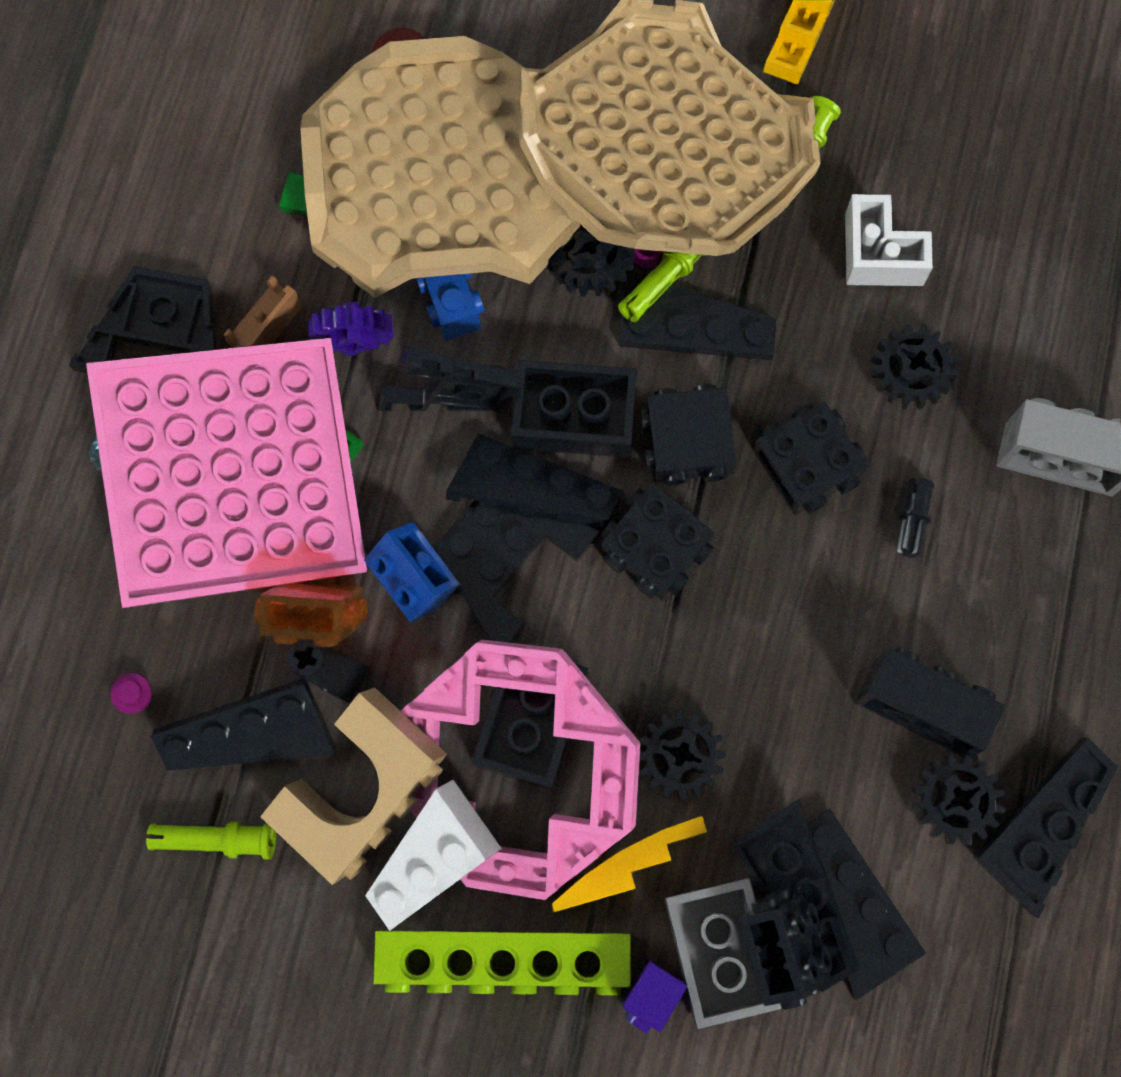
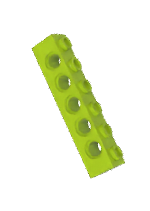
(395, 947)

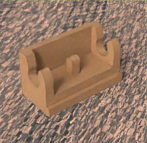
(266, 318)

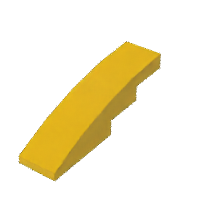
(797, 38)
(615, 873)

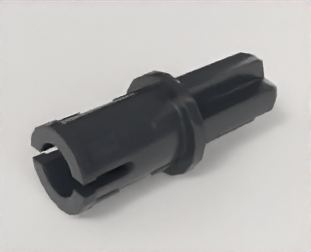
(915, 517)

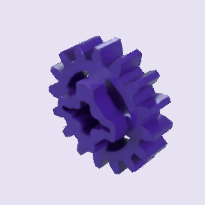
(352, 327)

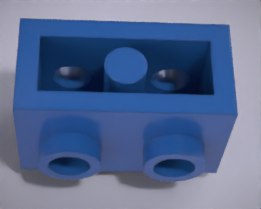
(452, 304)
(409, 570)

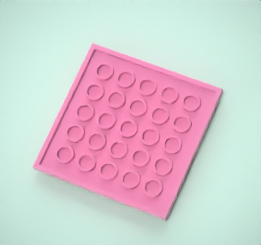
(225, 470)

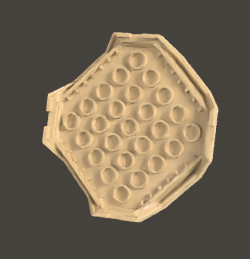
(664, 134)
(425, 170)

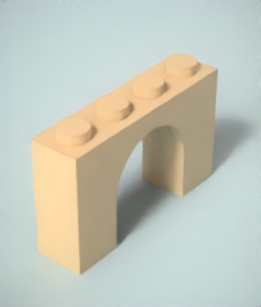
(403, 763)

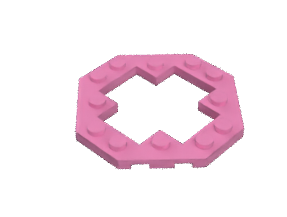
(577, 715)

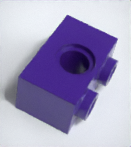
(652, 997)

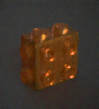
(311, 612)

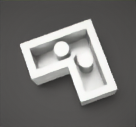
(876, 252)

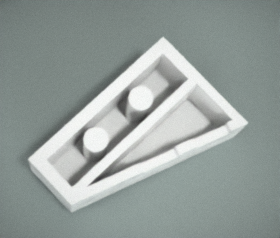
(433, 855)

